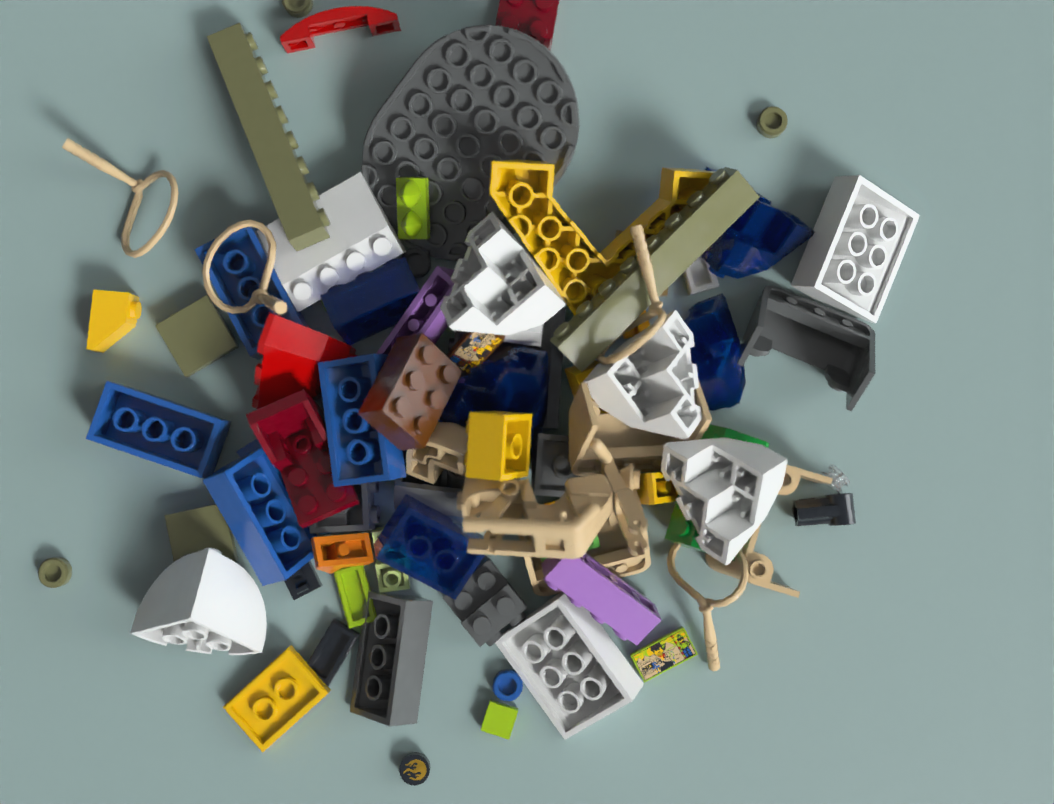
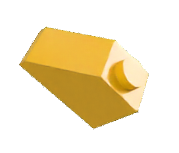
(111, 318)
(655, 489)

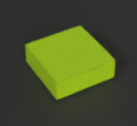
(499, 719)

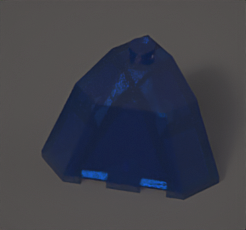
(756, 240)
(716, 352)
(507, 385)

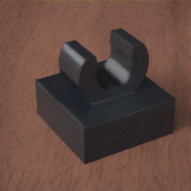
(303, 581)

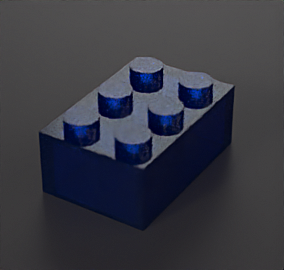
(371, 300)
(428, 547)

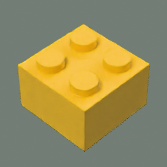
(498, 445)

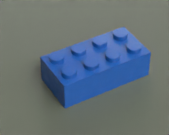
(236, 275)
(158, 430)

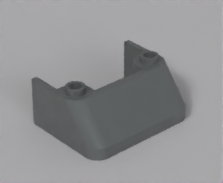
(814, 336)

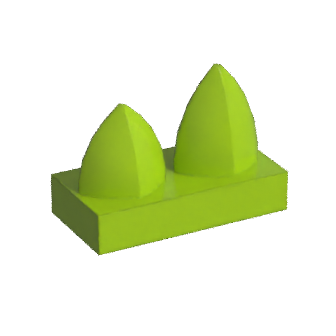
(413, 207)

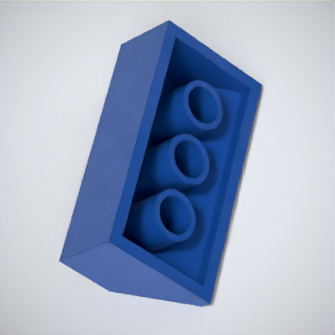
(355, 447)
(261, 516)

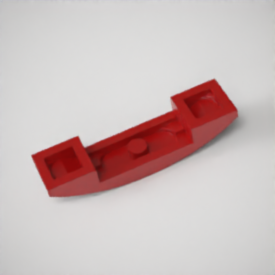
(302, 34)

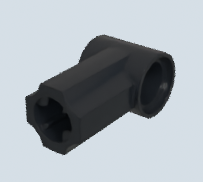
(831, 510)

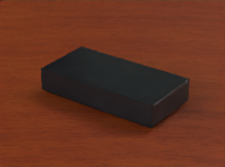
(332, 650)

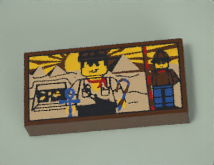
(473, 349)

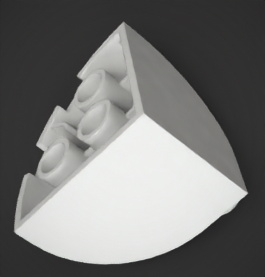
(205, 605)

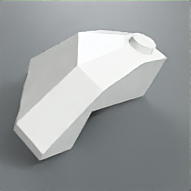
(498, 285)
(653, 384)
(723, 489)

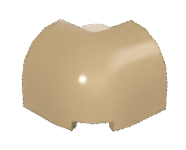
(443, 451)

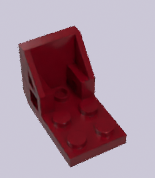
(531, 17)
(297, 445)

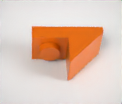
(341, 551)

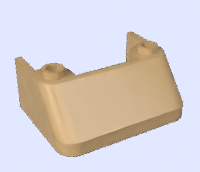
(623, 442)
(612, 555)
(759, 565)

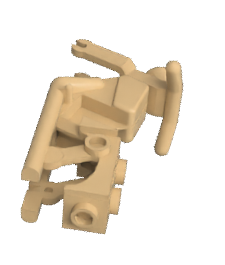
(556, 529)

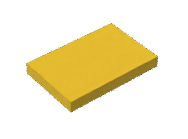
(276, 698)

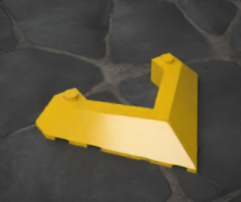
(557, 244)

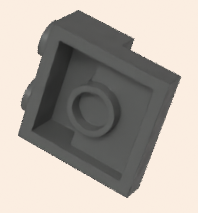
(550, 465)
(356, 518)
(487, 604)

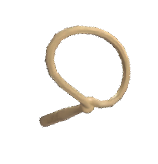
(137, 187)
(258, 296)
(654, 309)
(707, 605)

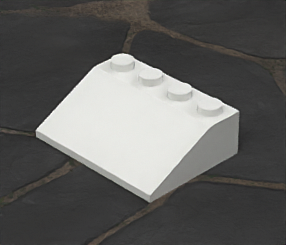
(357, 244)
(855, 248)
(569, 665)

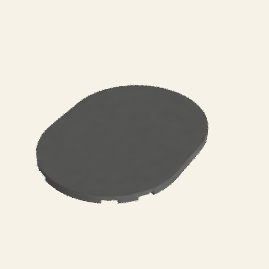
(458, 108)

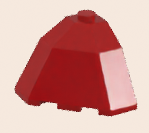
(292, 360)

